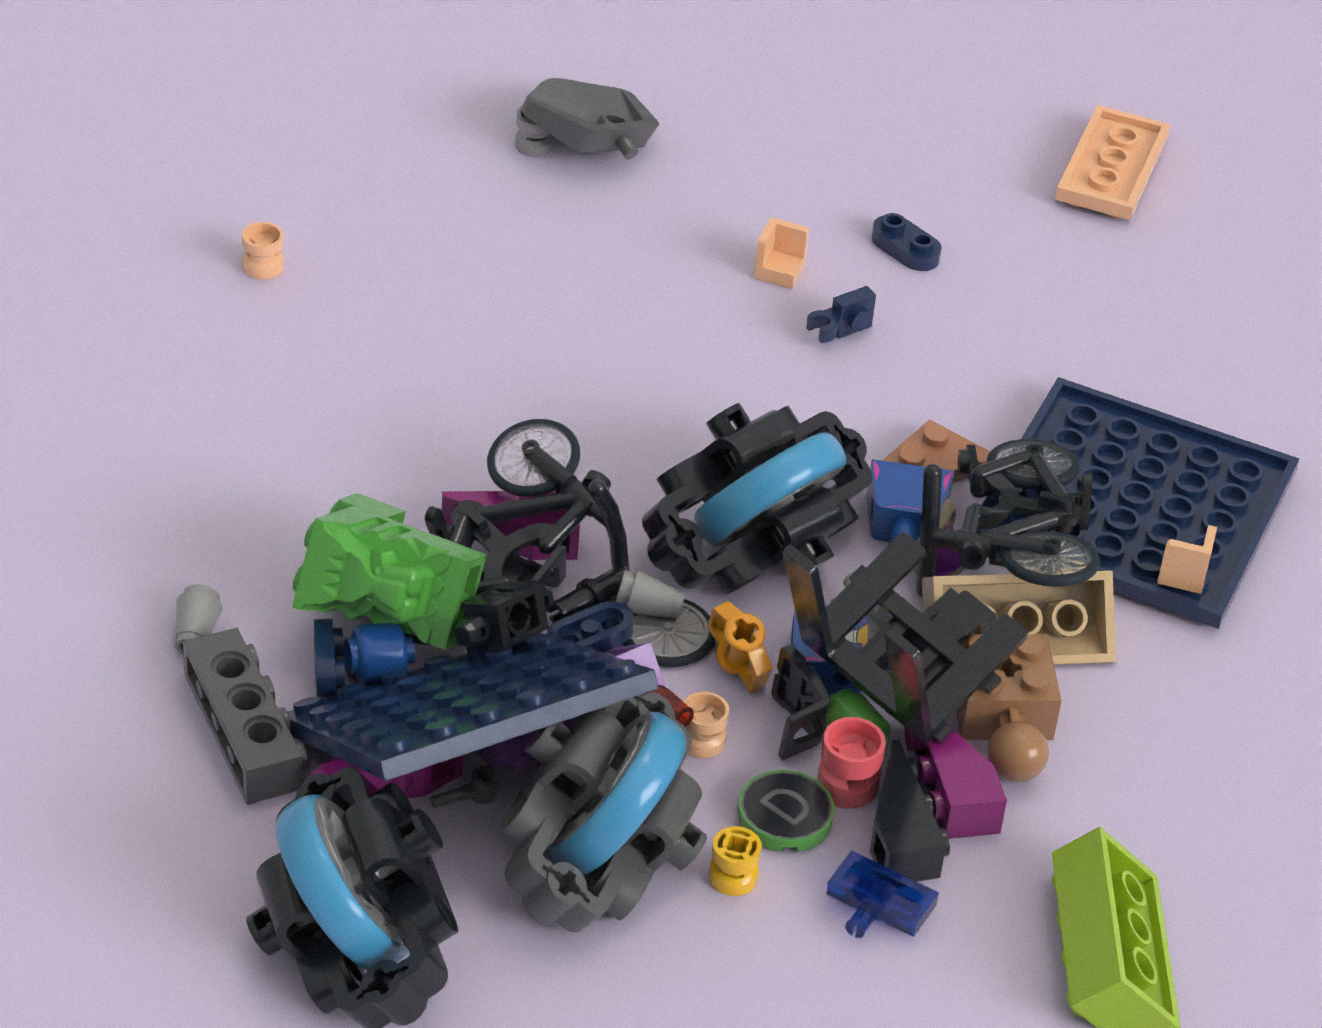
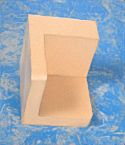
(781, 253)
(1186, 564)

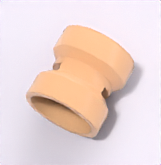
(262, 250)
(708, 724)

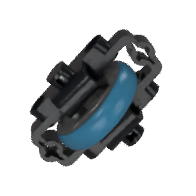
(759, 493)
(357, 896)

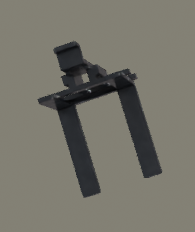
(923, 650)

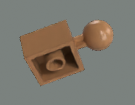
(1018, 712)

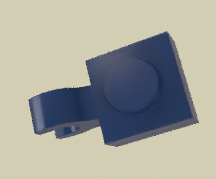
(848, 315)

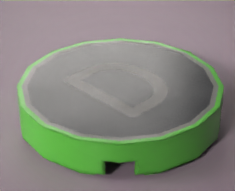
(786, 810)

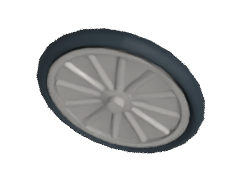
(675, 640)

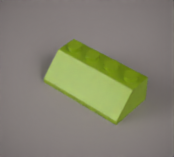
(1113, 935)

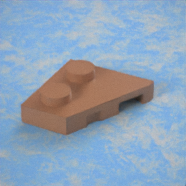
(934, 445)

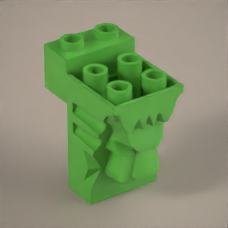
(386, 570)

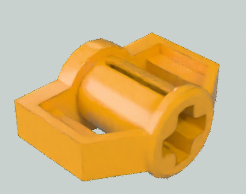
(739, 647)

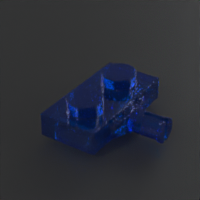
(880, 896)

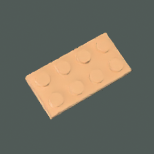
(1112, 162)

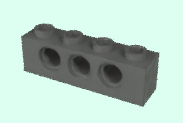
(244, 715)

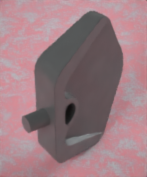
(590, 116)

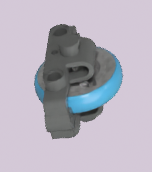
(603, 804)

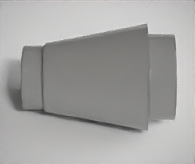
(649, 595)
(196, 613)

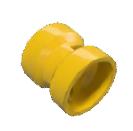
(735, 860)

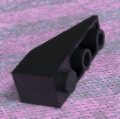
(904, 823)

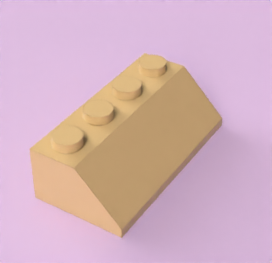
(1073, 616)

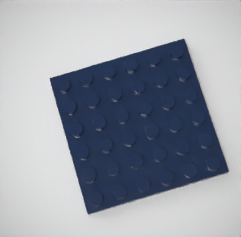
(1161, 483)
(464, 703)

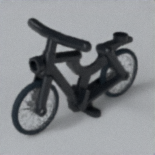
(531, 462)
(1028, 553)

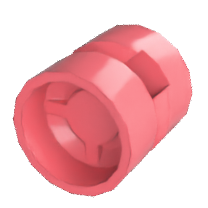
(852, 761)

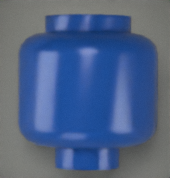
(376, 651)

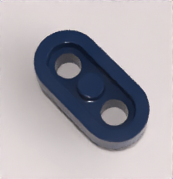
(906, 242)
(598, 626)
(327, 645)

